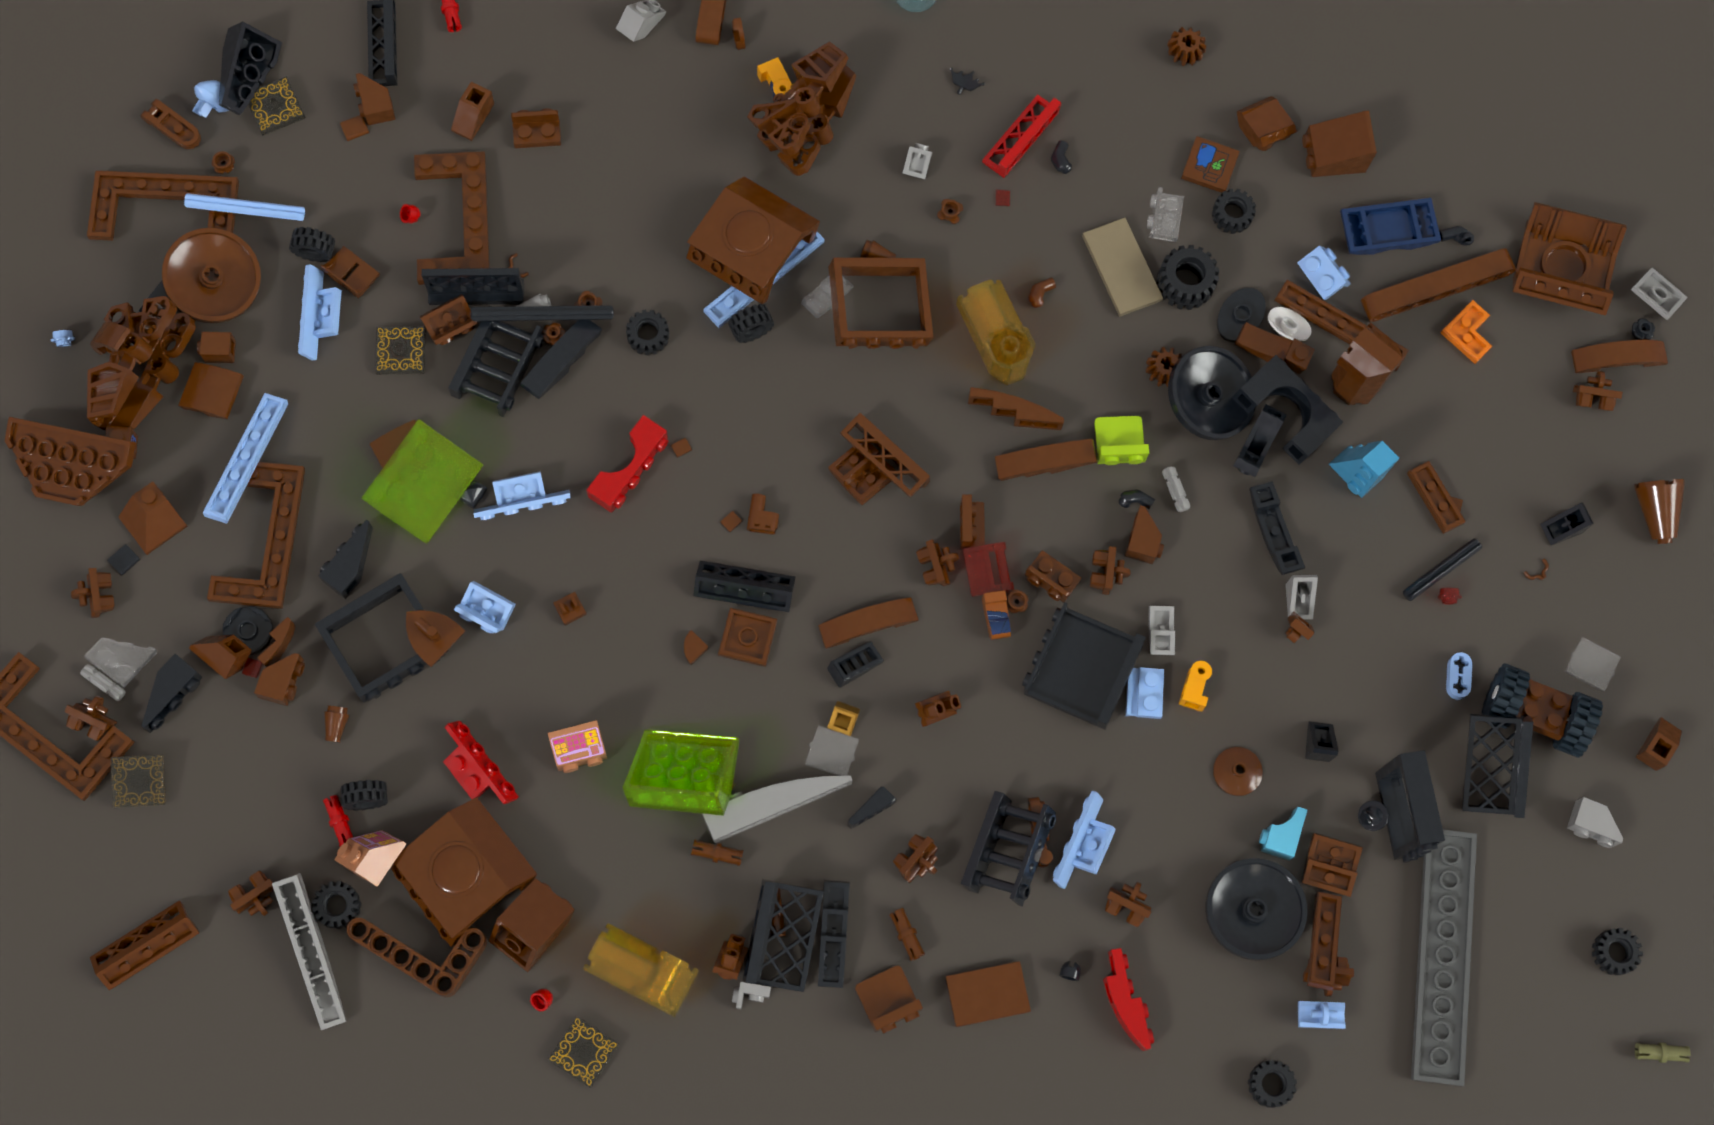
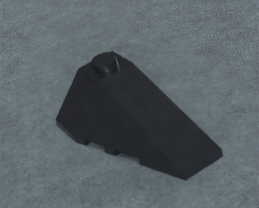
(245, 63)

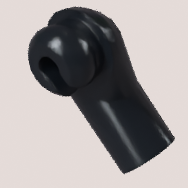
(1059, 159)
(1458, 234)
(1134, 496)

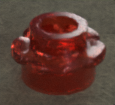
(1449, 595)

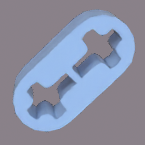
(1453, 675)

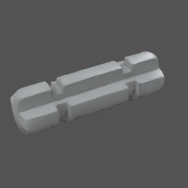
(1176, 489)
(103, 682)

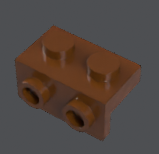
(448, 320)

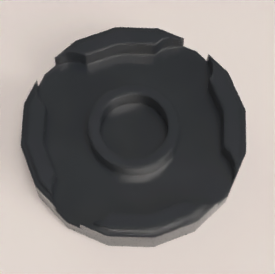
(250, 626)

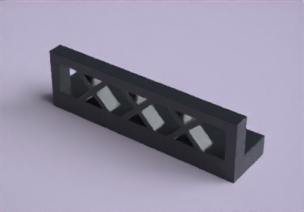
(387, 42)
(743, 588)

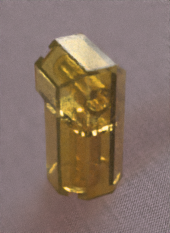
(997, 331)
(640, 971)

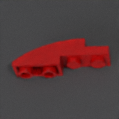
(1128, 1011)

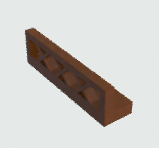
(892, 452)
(144, 947)

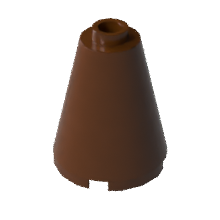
(1661, 507)

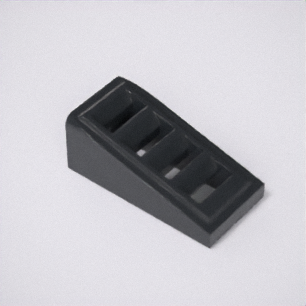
(839, 666)
(874, 805)

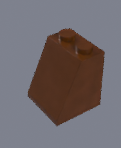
(1340, 145)
(531, 924)

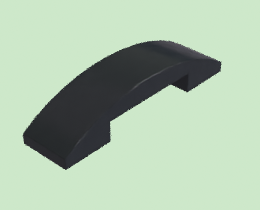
(1274, 529)

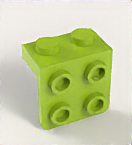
(1120, 440)

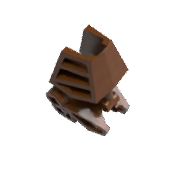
(819, 94)
(113, 389)

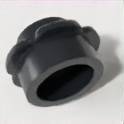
(1639, 334)

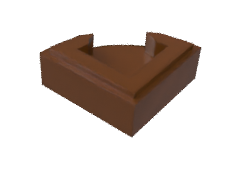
(738, 33)
(693, 647)

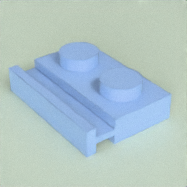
(1145, 693)

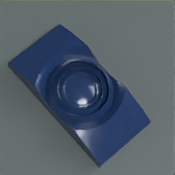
(1390, 226)

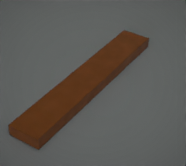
(1323, 314)

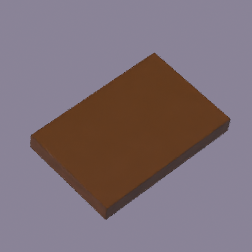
(987, 994)

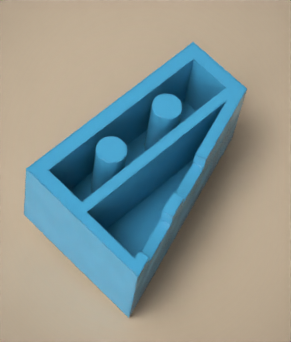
(1364, 466)

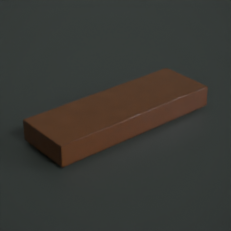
(1436, 497)

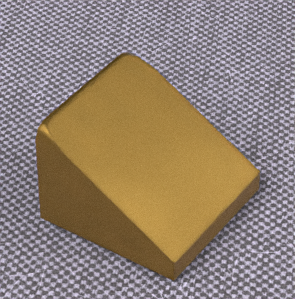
(843, 718)

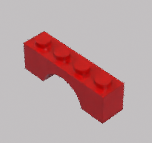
(610, 488)

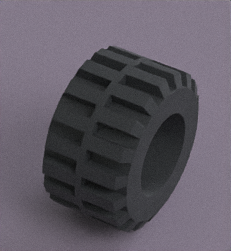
(1191, 260)

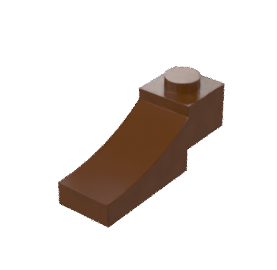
(1267, 345)

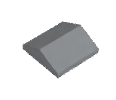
(1659, 293)

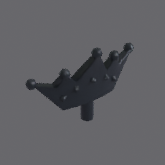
(965, 82)

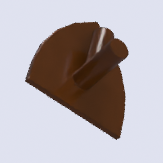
(431, 634)

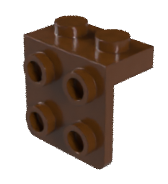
(888, 999)

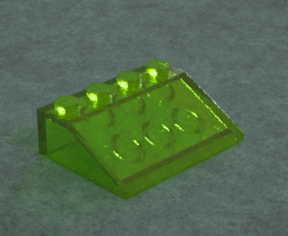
(422, 481)
(682, 772)

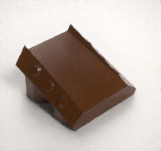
(1265, 123)

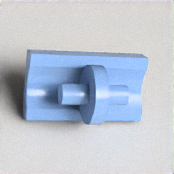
(1321, 1015)

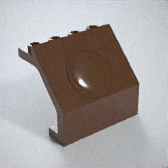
(749, 237)
(1568, 258)
(461, 869)

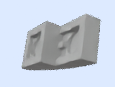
(1161, 630)

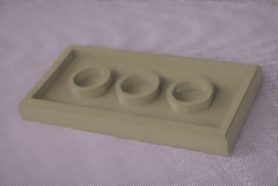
(1122, 267)

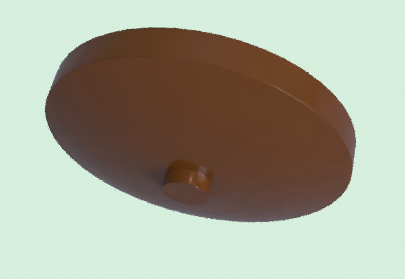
(211, 275)

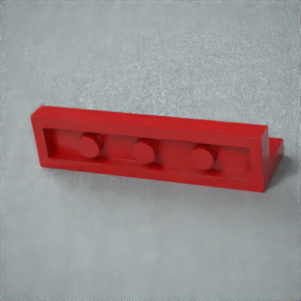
(1026, 138)

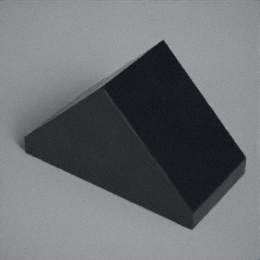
(1567, 524)
(1321, 742)

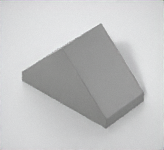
(1301, 595)

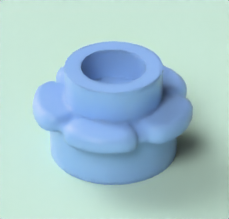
(63, 338)

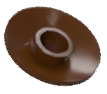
(1229, 779)

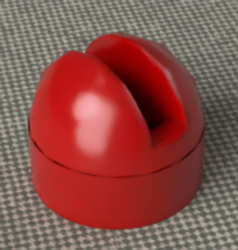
(409, 213)
(541, 999)

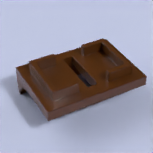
(342, 264)

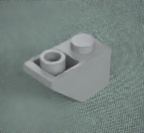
(640, 19)
(1594, 821)

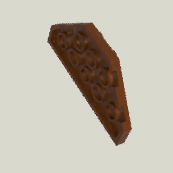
(67, 462)

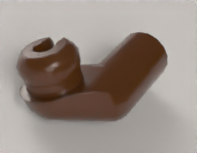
(1038, 290)

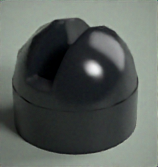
(1070, 973)

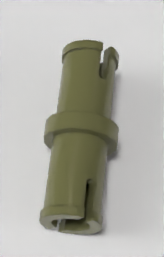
(1662, 1052)

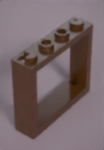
(879, 267)

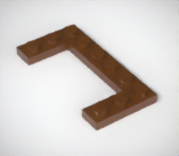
(472, 170)
(113, 184)
(271, 587)
(76, 777)

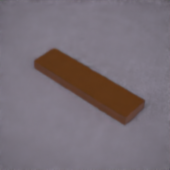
(1324, 941)

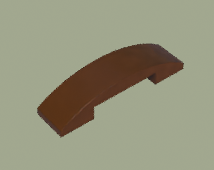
(109, 336)
(1619, 354)
(868, 620)

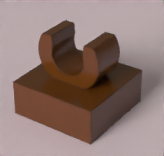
(569, 608)
(1298, 628)

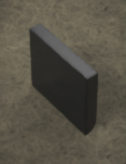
(123, 559)

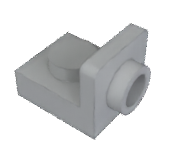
(917, 161)
(756, 993)

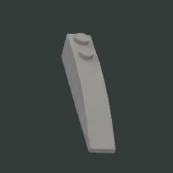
(770, 802)
(309, 950)

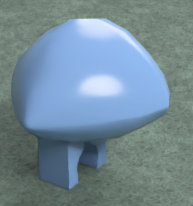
(208, 96)

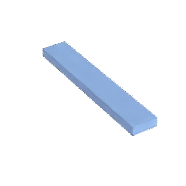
(733, 300)
(245, 458)

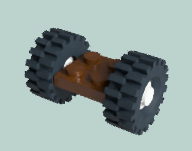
(1554, 713)

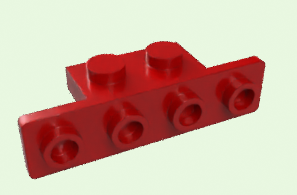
(474, 768)

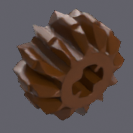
(1179, 42)
(1157, 362)

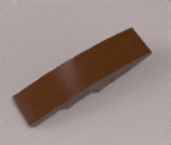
(1024, 412)
(1045, 459)

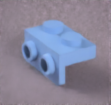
(1324, 272)
(485, 608)

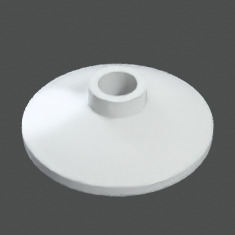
(1289, 324)

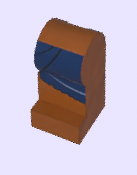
(996, 614)

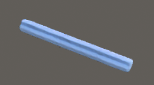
(244, 207)

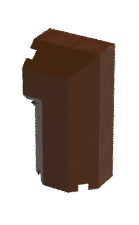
(1365, 366)

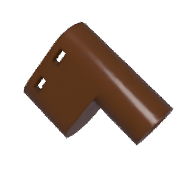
(764, 521)

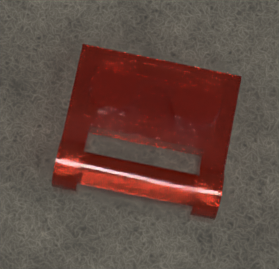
(980, 571)

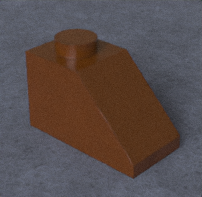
(1144, 538)

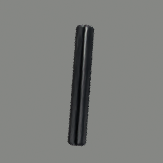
(1442, 569)

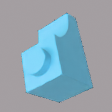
(1283, 838)

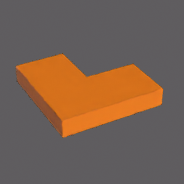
(1463, 333)

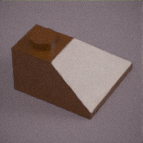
(151, 518)

